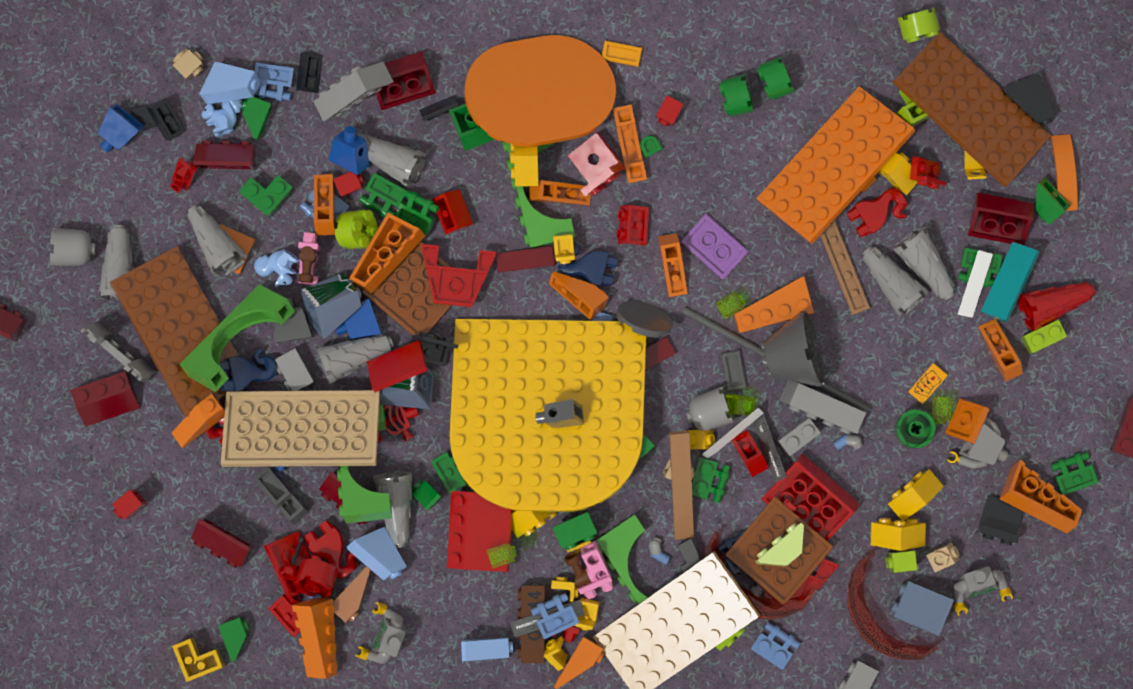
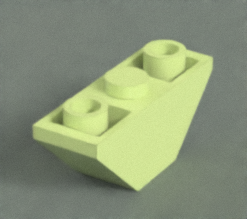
(783, 549)

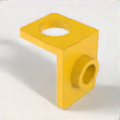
(972, 166)

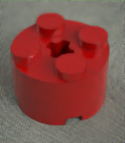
(316, 577)

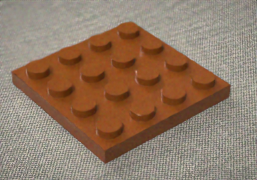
(408, 294)
(768, 525)

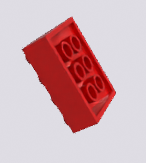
(817, 497)
(473, 529)

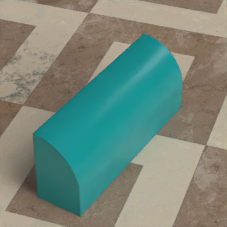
(1010, 282)

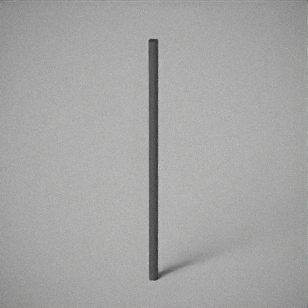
(758, 350)

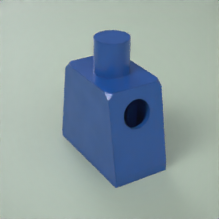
(118, 128)
(350, 151)
(361, 323)

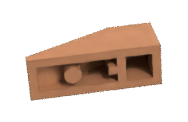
(351, 598)

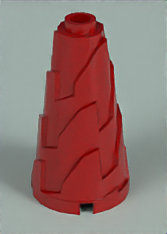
(1051, 303)

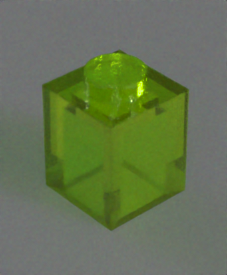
(730, 305)
(740, 404)
(941, 409)
(501, 555)

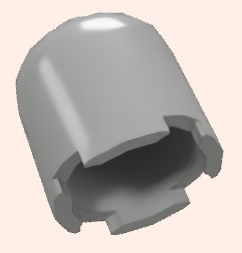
(71, 247)
(709, 410)

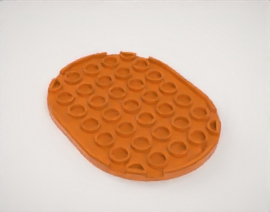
(540, 90)

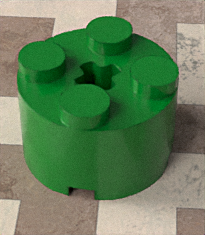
(776, 78)
(737, 96)
(904, 425)

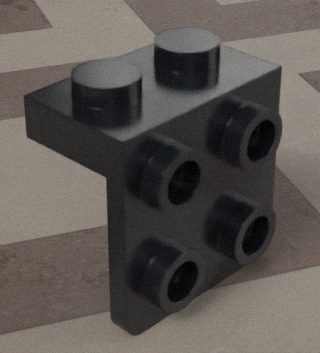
(434, 349)
(1000, 521)

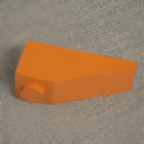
(558, 193)
(324, 205)
(672, 264)
(581, 294)
(1001, 350)
(199, 420)
(582, 659)

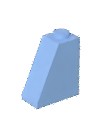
(229, 84)
(378, 554)
(486, 648)

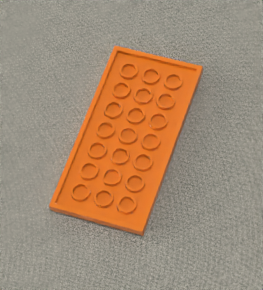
(835, 165)

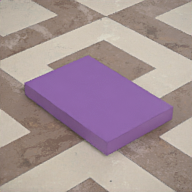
(714, 246)

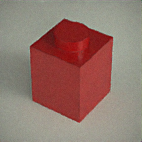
(669, 111)
(348, 184)

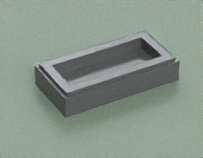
(733, 370)

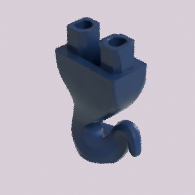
(591, 266)
(243, 371)

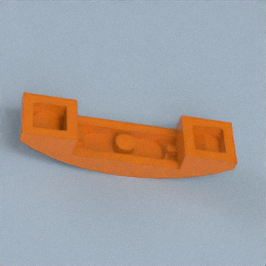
(629, 143)
(1065, 169)

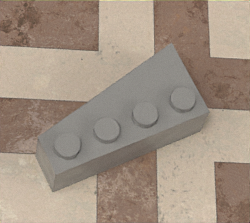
(352, 90)
(822, 406)

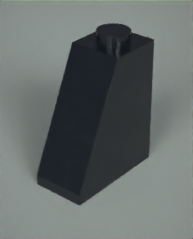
(1031, 99)

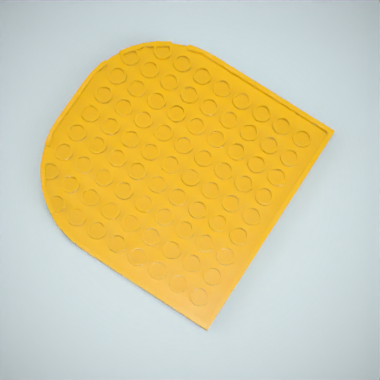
(510, 373)

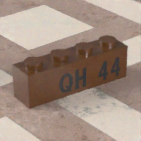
(532, 643)

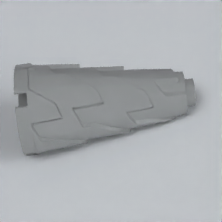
(396, 160)
(216, 244)
(116, 261)
(925, 261)
(894, 282)
(349, 356)
(400, 490)

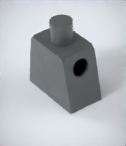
(294, 328)
(561, 414)

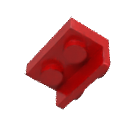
(926, 173)
(633, 225)
(284, 613)

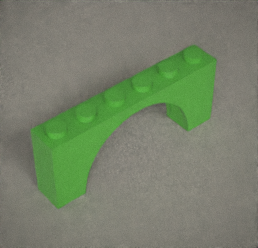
(538, 226)
(257, 307)
(358, 502)
(616, 546)

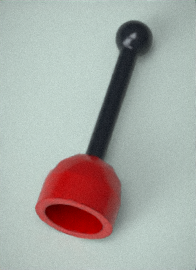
(290, 571)

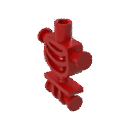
(405, 415)

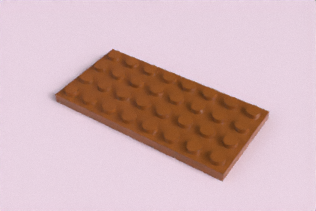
(971, 109)
(170, 320)

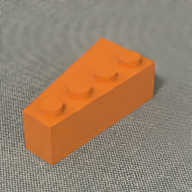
(385, 252)
(776, 307)
(1039, 499)
(317, 636)

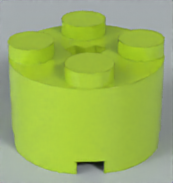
(919, 24)
(355, 229)

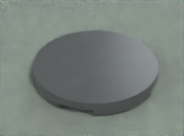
(644, 318)

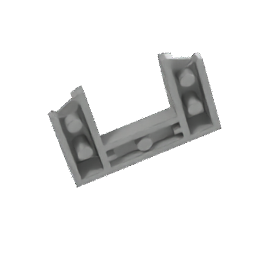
(99, 335)

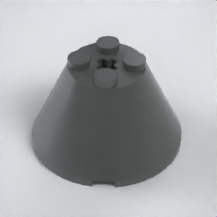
(792, 353)

